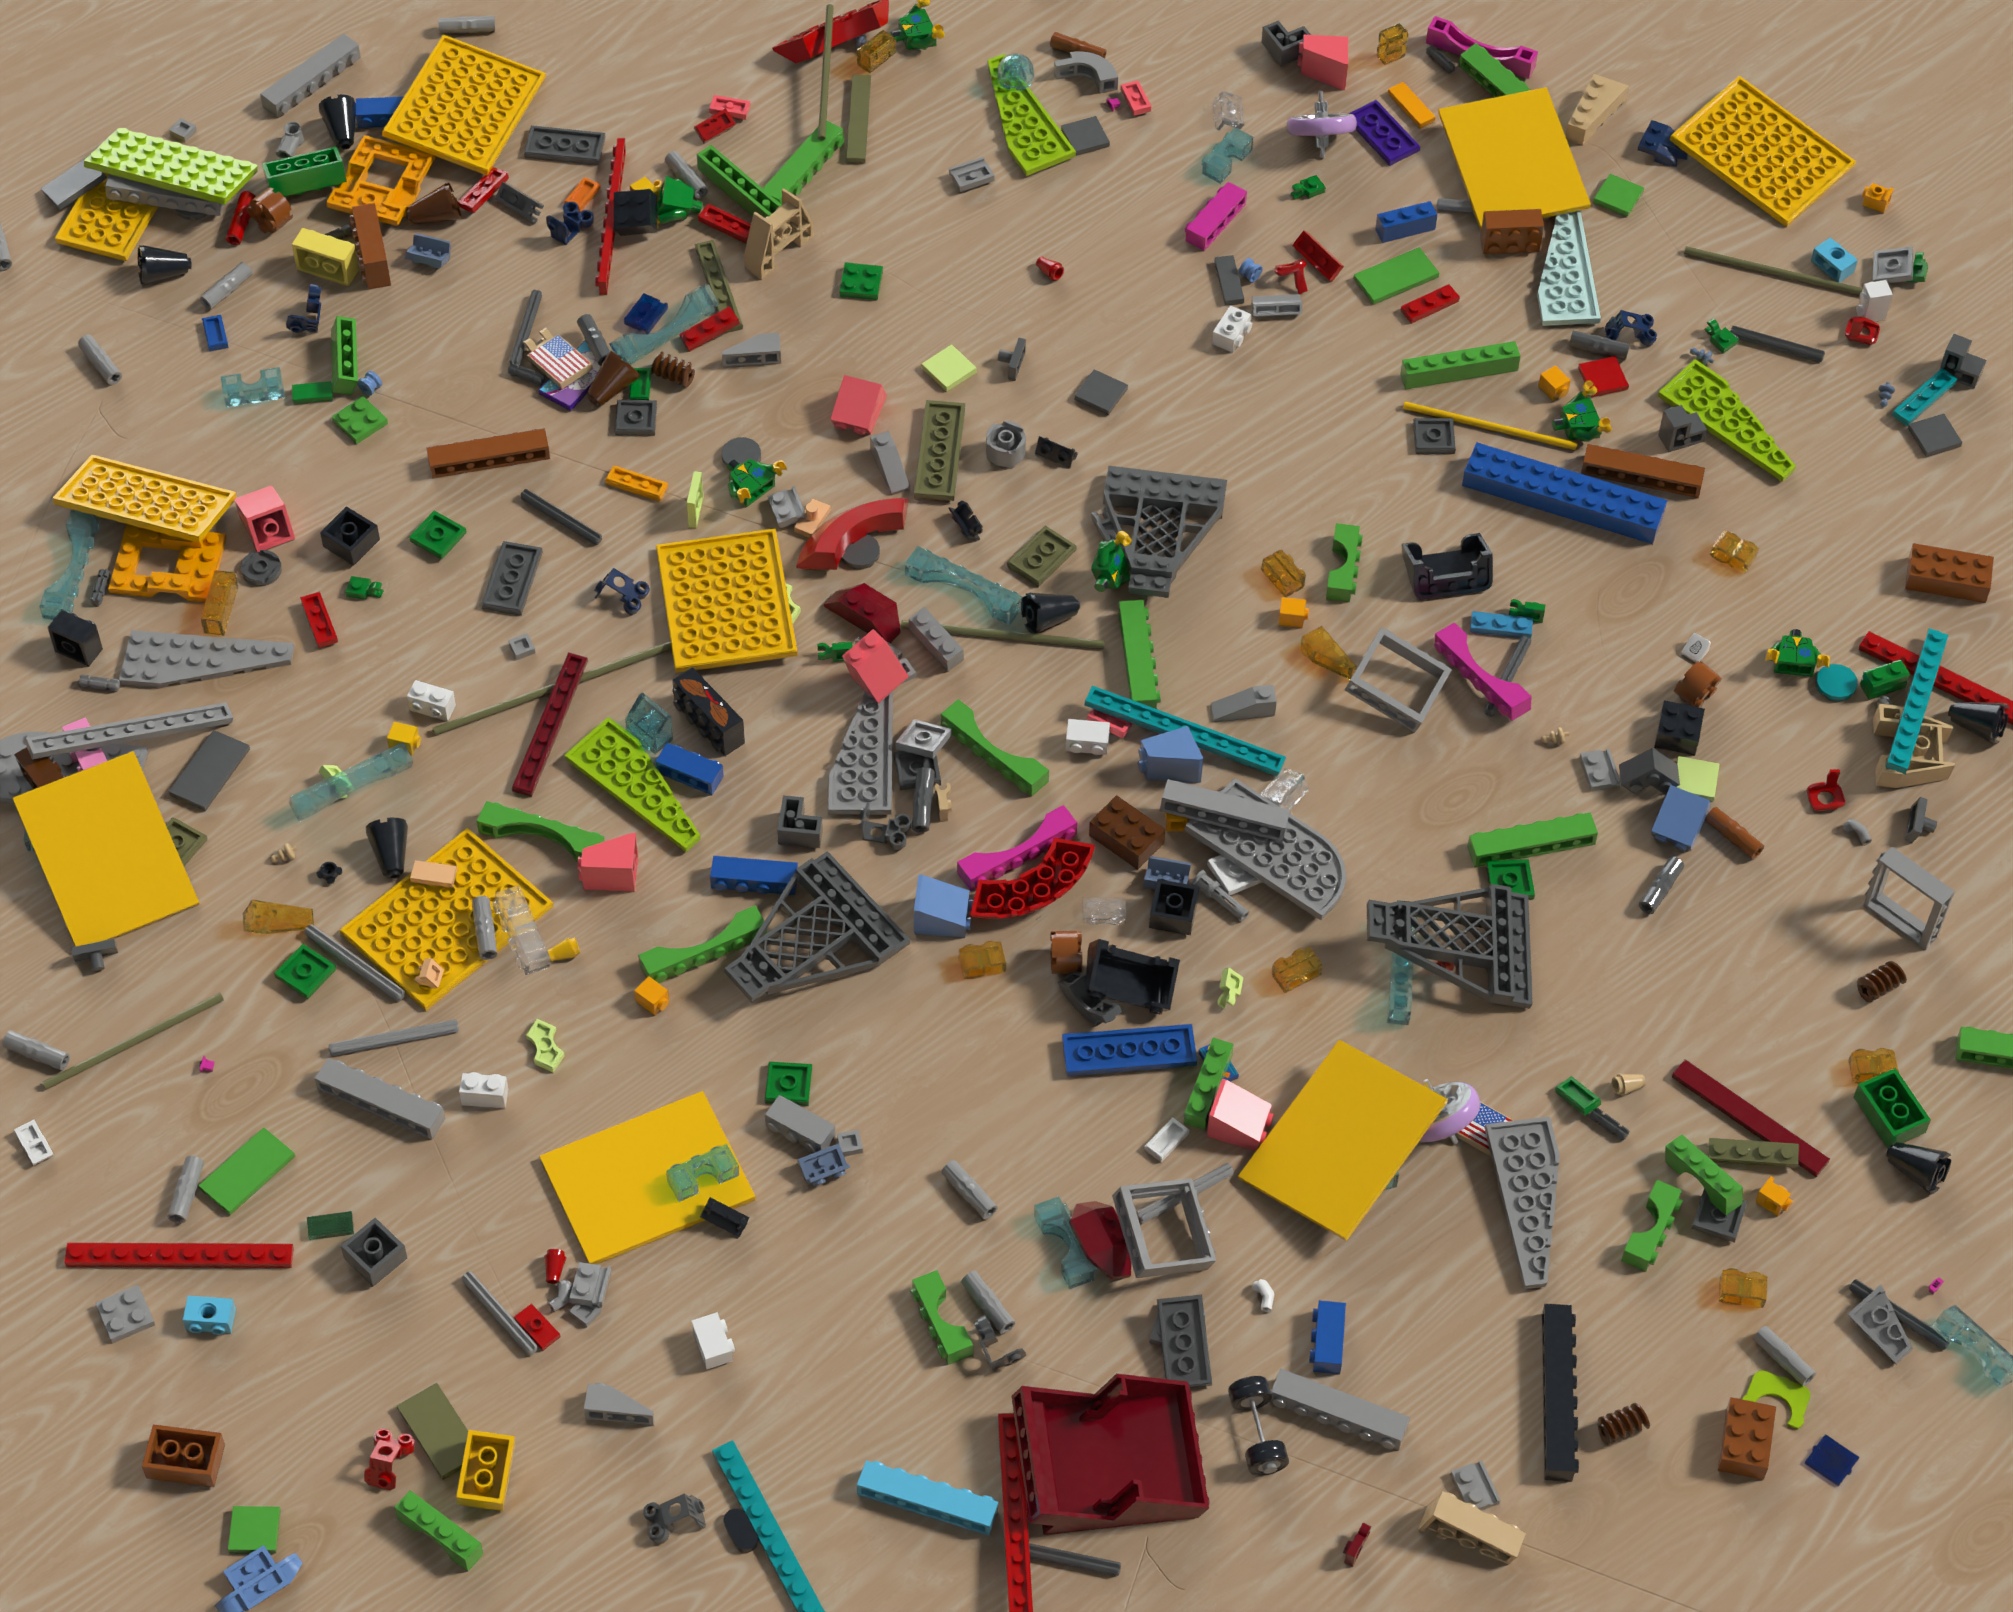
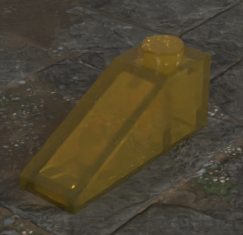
(1326, 653)
(275, 918)

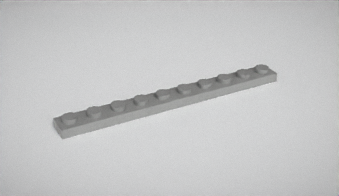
(128, 730)

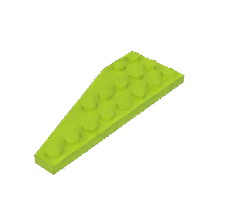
(1027, 127)
(1726, 417)
(625, 771)

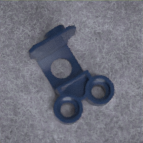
(572, 221)
(300, 323)
(1640, 325)
(630, 591)

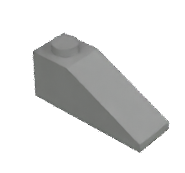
(755, 351)
(889, 462)
(1249, 703)
(609, 1404)

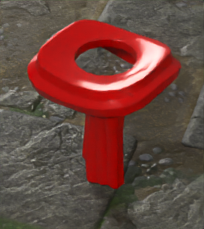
(1297, 269)
(1855, 327)
(1829, 786)

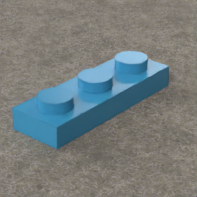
(1501, 624)

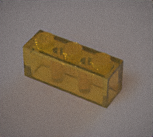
(219, 602)

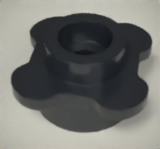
(329, 867)

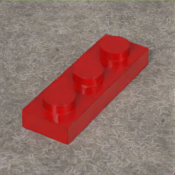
(483, 190)
(725, 223)
(1318, 255)
(1430, 303)
(709, 328)
(319, 619)

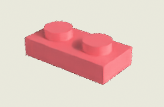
(1135, 98)
(736, 107)
(1117, 726)

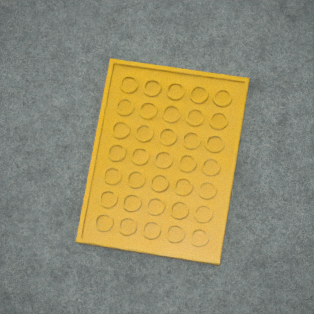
(464, 104)
(1762, 151)
(1514, 155)
(726, 600)
(106, 850)
(438, 921)
(1342, 1139)
(618, 1182)

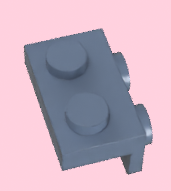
(429, 251)
(1166, 870)
(823, 1164)

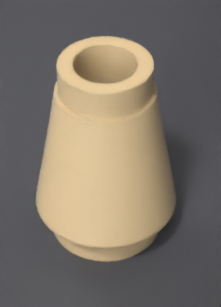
(1626, 1083)

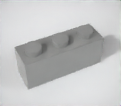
(936, 639)
(799, 1125)

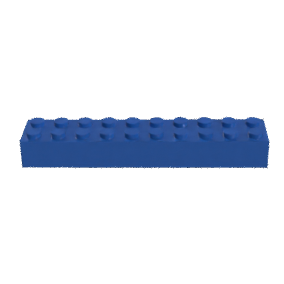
(1564, 493)

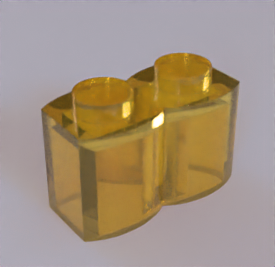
(1392, 43)
(1734, 551)
(982, 960)
(1869, 1064)
(1743, 1288)

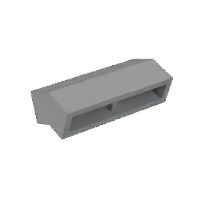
(1276, 305)

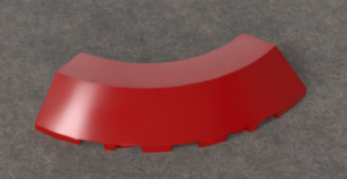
(845, 27)
(831, 539)
(1038, 886)

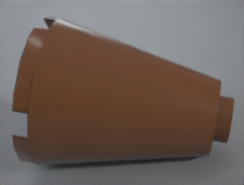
(435, 206)
(611, 379)

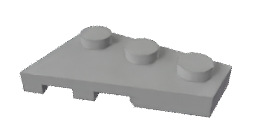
(1879, 1322)

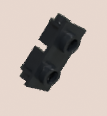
(1055, 452)
(970, 526)
(724, 1217)

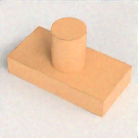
(816, 514)

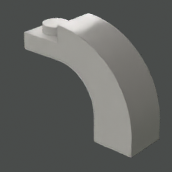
(1091, 66)

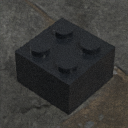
(635, 212)
(350, 535)
(75, 637)
(1679, 728)
(1174, 907)

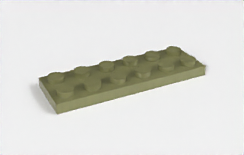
(940, 450)

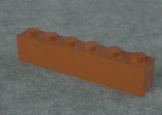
(488, 453)
(1643, 470)

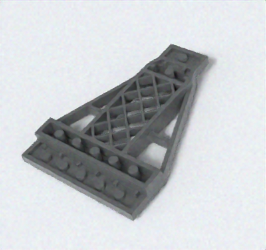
(1162, 495)
(850, 909)
(1506, 942)

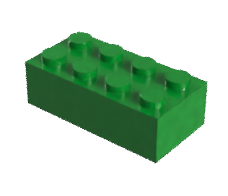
(305, 172)

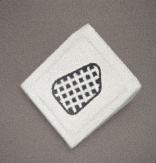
(1696, 648)

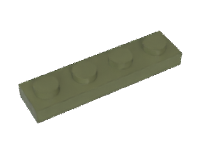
(1753, 1152)

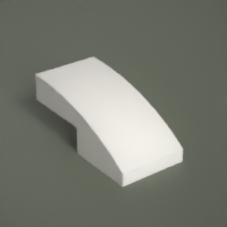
(33, 1142)

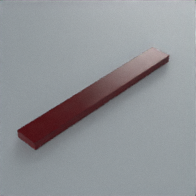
(549, 724)
(1747, 1115)

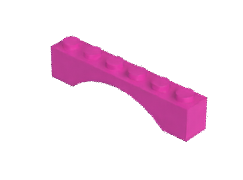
(1448, 37)
(1506, 696)
(988, 866)

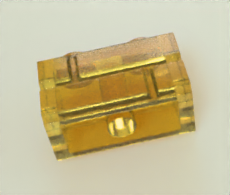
(876, 51)
(1283, 573)
(1296, 969)

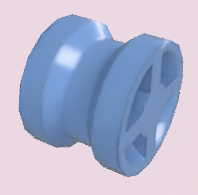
(1250, 270)
(369, 383)

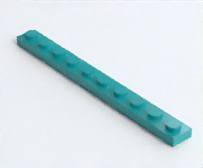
(1917, 701)
(1204, 737)
(766, 1528)

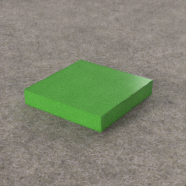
(1618, 195)
(254, 1528)

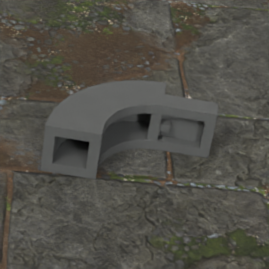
(1092, 1009)

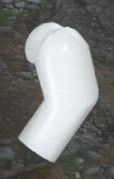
(1267, 1293)

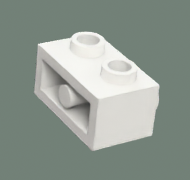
(1874, 301)
(1231, 329)
(431, 700)
(1087, 736)
(483, 1090)
(712, 1340)

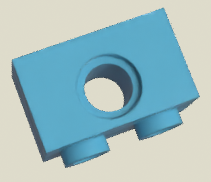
(1834, 260)
(199, 1307)

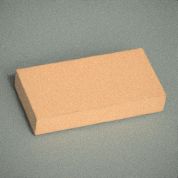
(433, 874)

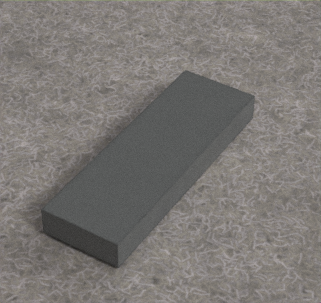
(1229, 280)

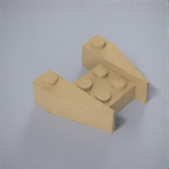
(775, 232)
(1927, 757)

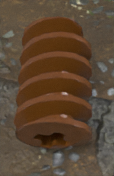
(672, 370)
(1880, 981)
(1622, 1421)

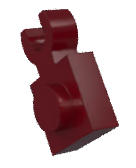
(1354, 1547)

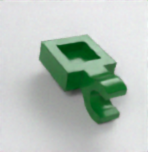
(1310, 187)
(1920, 268)
(1723, 338)
(362, 587)
(1530, 609)
(834, 652)

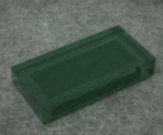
(330, 1225)

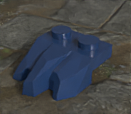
(1657, 143)

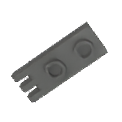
(518, 201)

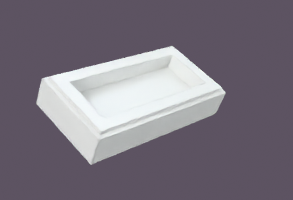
(1166, 1140)

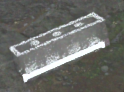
(522, 930)

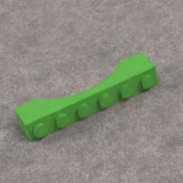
(1024, 772)
(504, 821)
(666, 962)

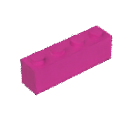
(1215, 216)

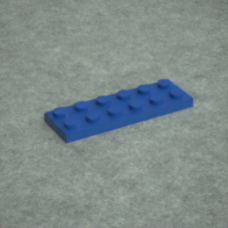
(1129, 1050)

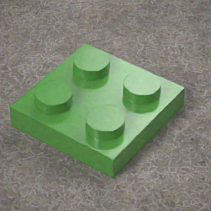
(359, 420)

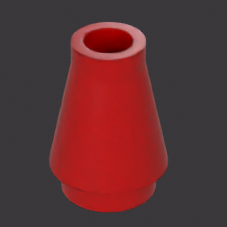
(1051, 268)
(554, 1265)

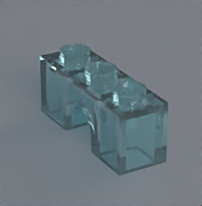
(1234, 144)
(267, 388)
(717, 1162)

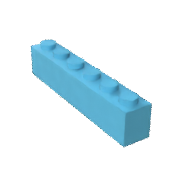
(927, 1497)

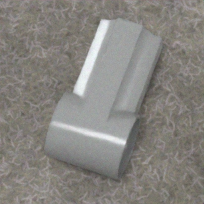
(291, 140)

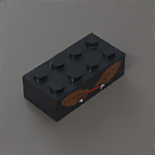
(708, 712)

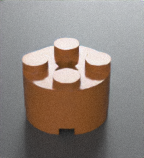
(270, 210)
(1697, 684)
(1066, 952)

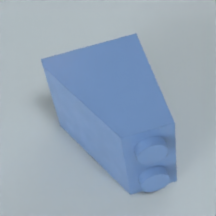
(1171, 757)
(1680, 818)
(941, 908)

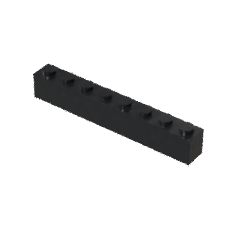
(1558, 1392)

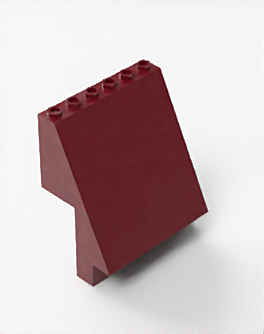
(1110, 1455)

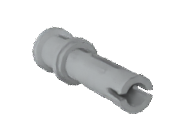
(1211, 891)

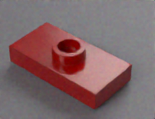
(714, 126)
(537, 1327)

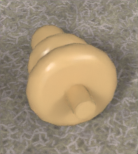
(1553, 737)
(282, 854)

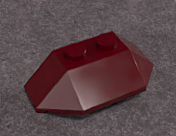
(866, 610)
(1101, 1238)

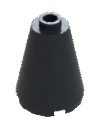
(339, 119)
(160, 264)
(1047, 610)
(1981, 718)
(389, 845)
(1920, 1164)

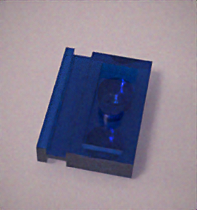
(645, 313)

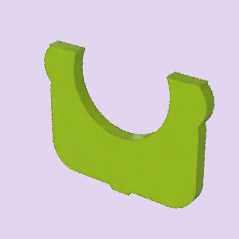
(1792, 1393)

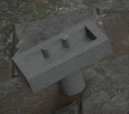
(1014, 358)
(1918, 821)
(95, 953)

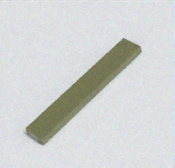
(858, 118)
(716, 278)

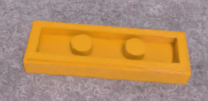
(1411, 105)
(636, 483)

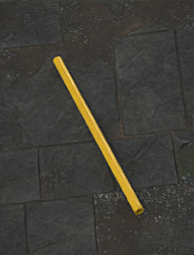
(1490, 426)

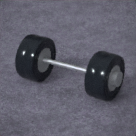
(1265, 1456)

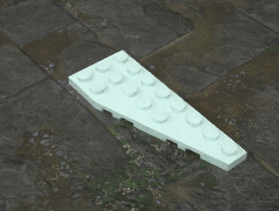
(1567, 280)

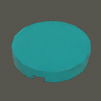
(1836, 682)

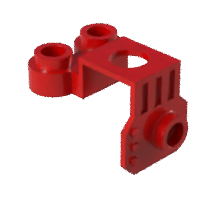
(380, 1467)

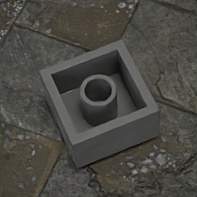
(374, 1251)

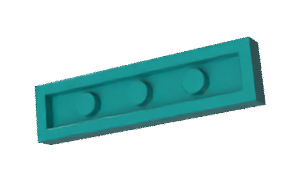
(1924, 397)

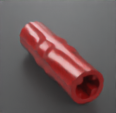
(239, 219)

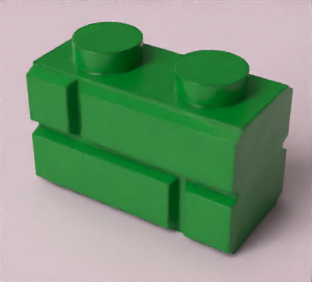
(1884, 679)

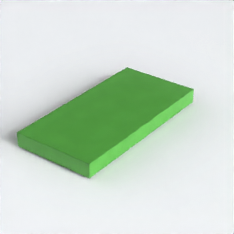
(1396, 275)
(246, 1171)

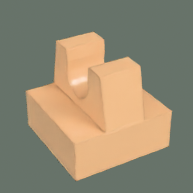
(429, 974)

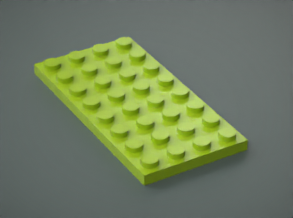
(171, 166)

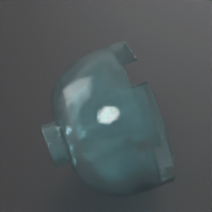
(1015, 71)

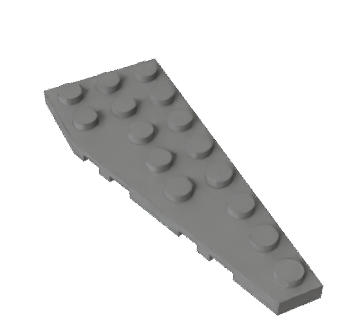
(171, 658)
(865, 761)
(1527, 1176)

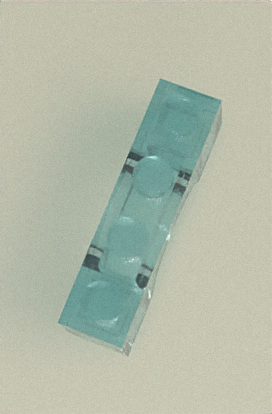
(1054, 1219)
(1962, 1330)

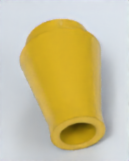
(566, 949)

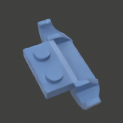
(257, 1579)

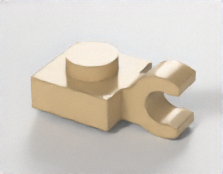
(944, 805)

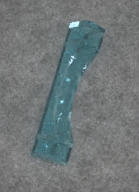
(696, 304)
(928, 567)
(60, 596)
(331, 789)
(1400, 989)

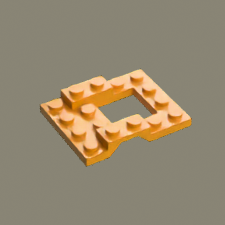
(389, 202)
(193, 569)

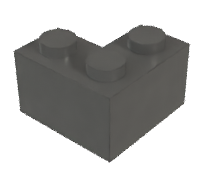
(1281, 43)
(1960, 363)
(1681, 429)
(1649, 769)
(797, 828)

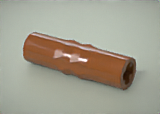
(1071, 44)
(1734, 832)

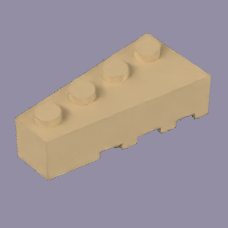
(1596, 105)
(1472, 1528)

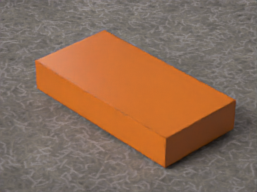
(583, 193)

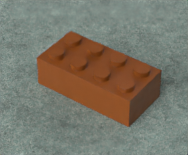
(370, 246)
(1949, 573)

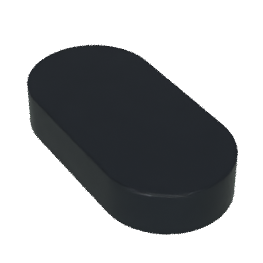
(740, 1530)

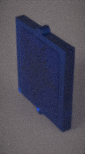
(1832, 1460)

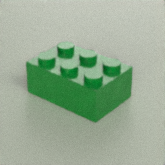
(1892, 1108)

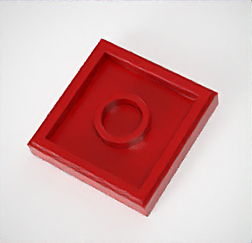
(1605, 375)

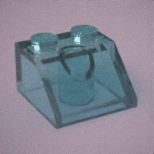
(649, 724)

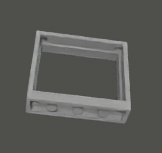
(1384, 702)
(1897, 916)
(1133, 1233)

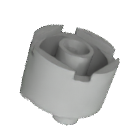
(1005, 444)

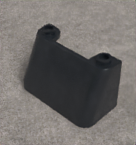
(1451, 571)
(1130, 977)

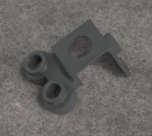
(892, 832)
(989, 1337)
(664, 1521)

